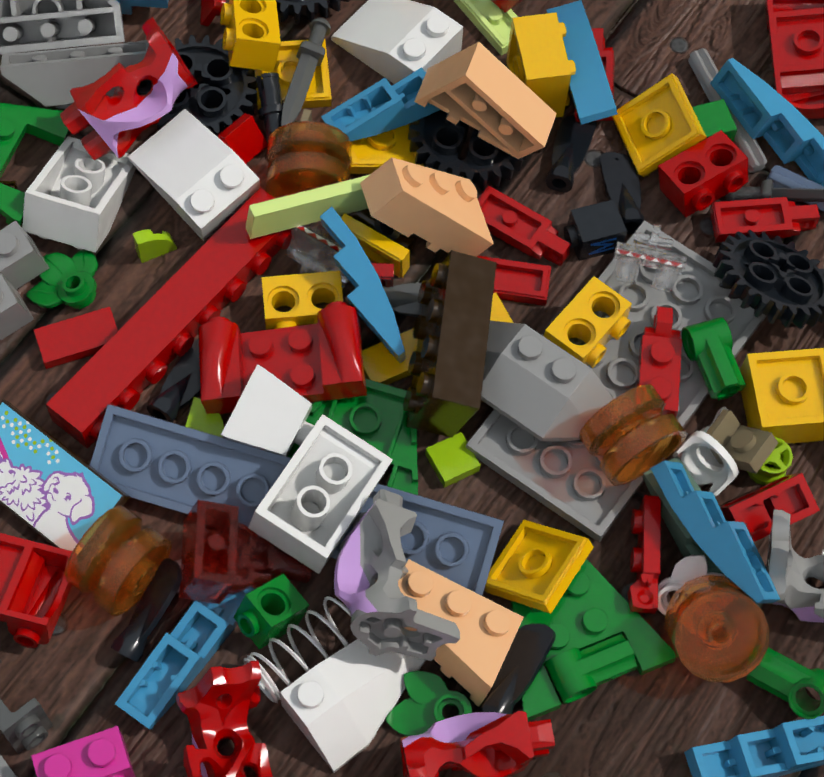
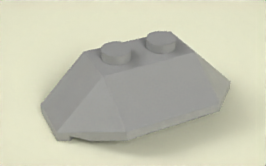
(58, 24)
(53, 73)
(539, 383)

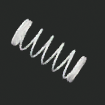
(266, 683)

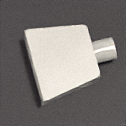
(269, 415)

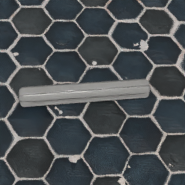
(705, 72)

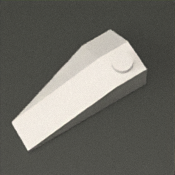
(347, 699)

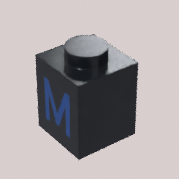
(595, 229)

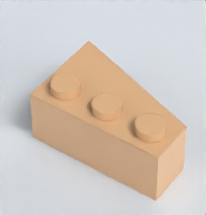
(489, 98)
(429, 204)
(483, 627)

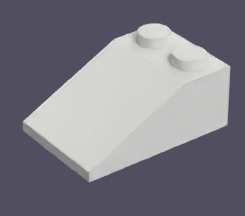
(399, 37)
(195, 173)
(77, 196)
(319, 493)

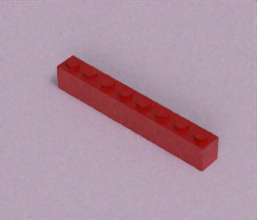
(165, 325)

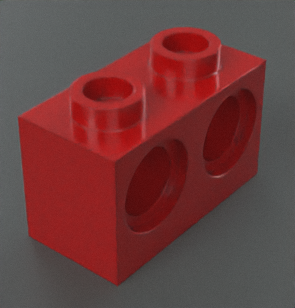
(703, 173)
(756, 508)

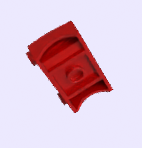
(798, 52)
(313, 359)
(31, 588)

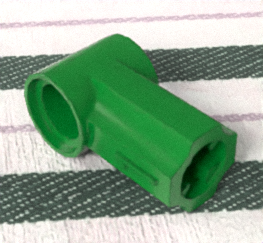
(711, 348)
(580, 672)
(788, 681)

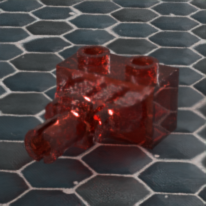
(227, 556)

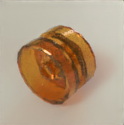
(306, 158)
(632, 434)
(116, 560)
(731, 648)

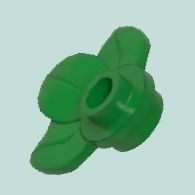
(66, 281)
(425, 706)

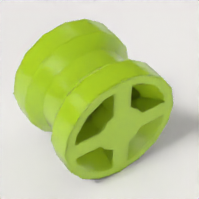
(781, 459)

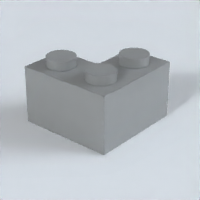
(18, 265)

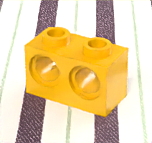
(251, 33)
(301, 294)
(580, 322)

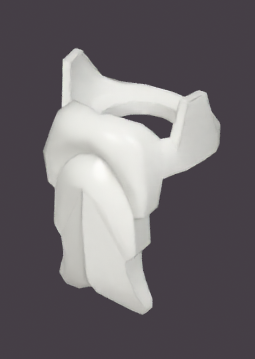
(703, 464)

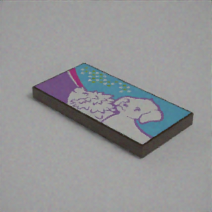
(49, 482)

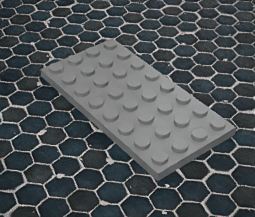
(564, 472)

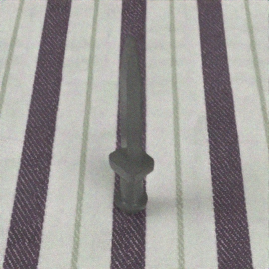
(309, 55)
(768, 191)

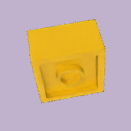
(540, 58)
(785, 393)

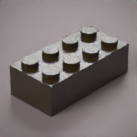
(450, 344)

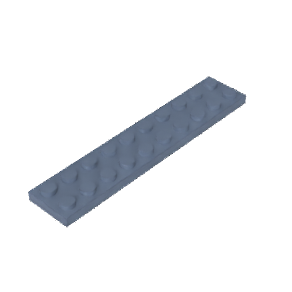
(183, 465)

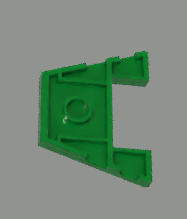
(14, 123)
(379, 422)
(584, 617)

